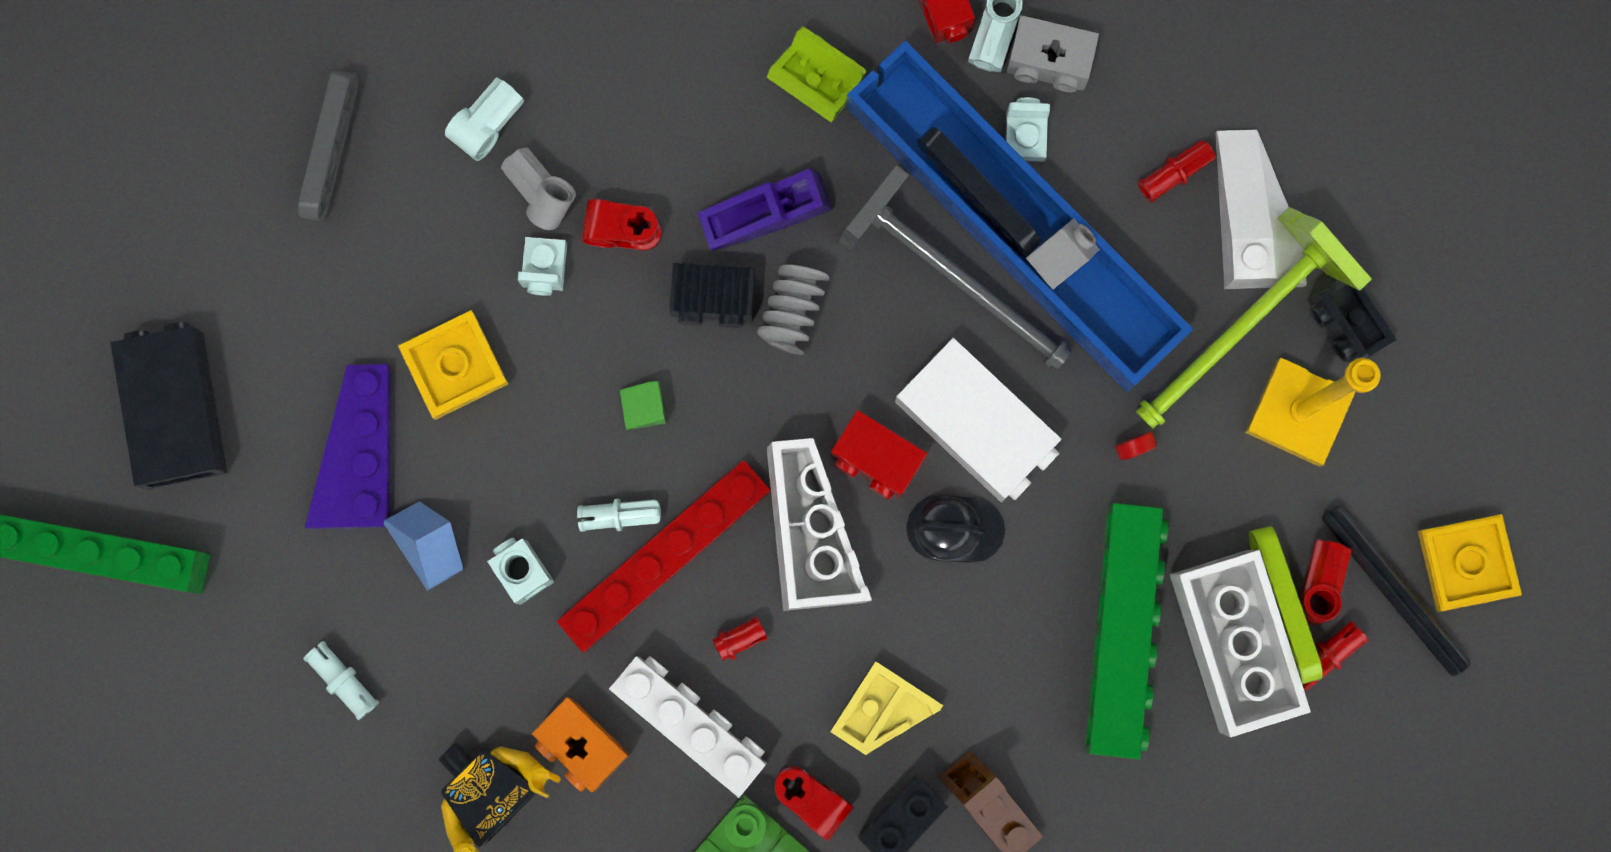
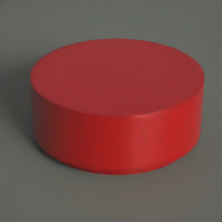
(1135, 446)

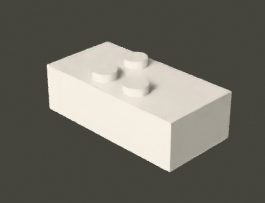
(1240, 643)

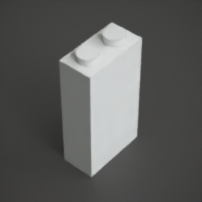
(979, 421)

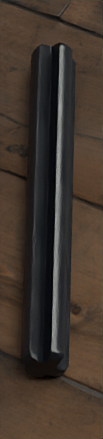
(1396, 591)

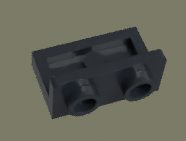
(1351, 321)

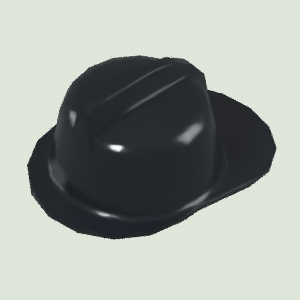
(955, 529)

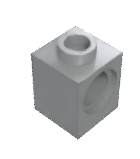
(1064, 253)

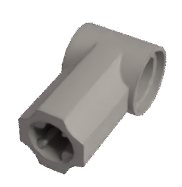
(546, 194)

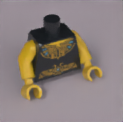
(487, 792)

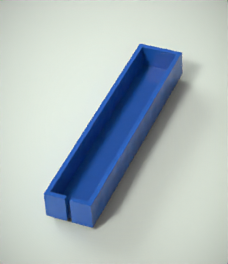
(1102, 302)

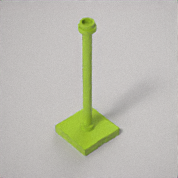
(1320, 251)

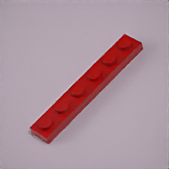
(663, 556)

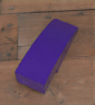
(765, 210)

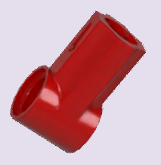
(1326, 579)

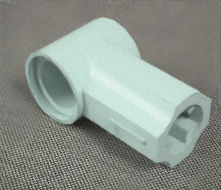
(994, 36)
(477, 128)

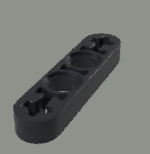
(979, 191)

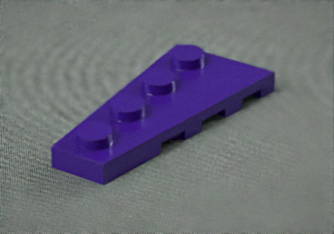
(356, 460)

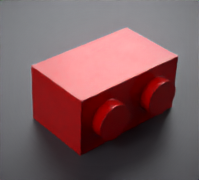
(877, 455)

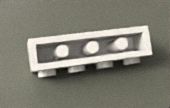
(688, 726)

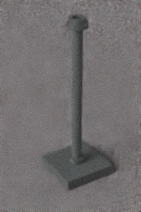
(880, 214)

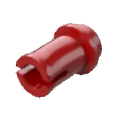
(739, 639)

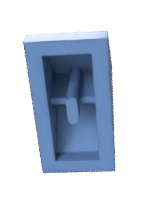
(426, 543)

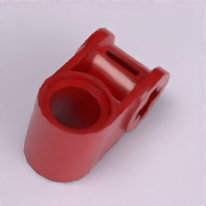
(613, 226)
(817, 805)

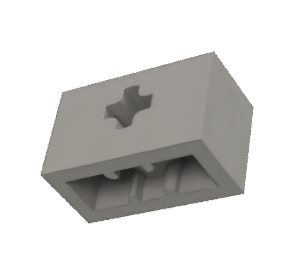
(1072, 49)

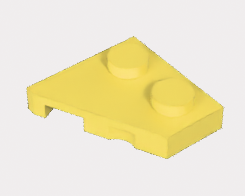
(882, 710)

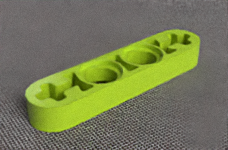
(1288, 603)

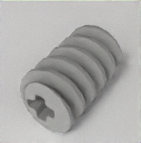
(791, 307)

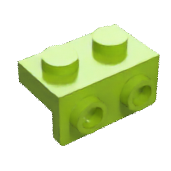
(816, 74)

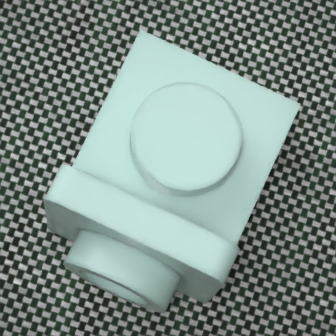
(1028, 128)
(543, 265)

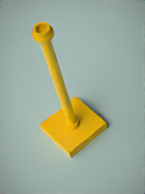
(1306, 411)

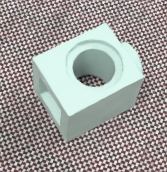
(536, 578)

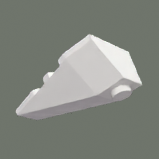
(1254, 242)

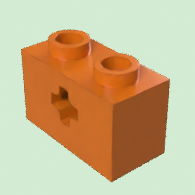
(574, 722)

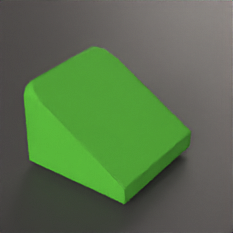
(643, 405)

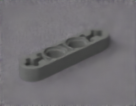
(328, 145)

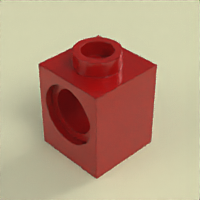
(948, 19)

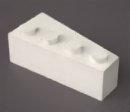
(810, 534)

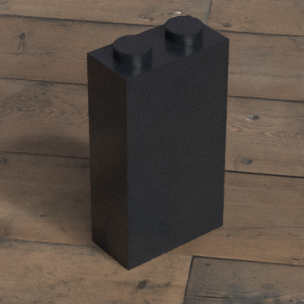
(168, 406)

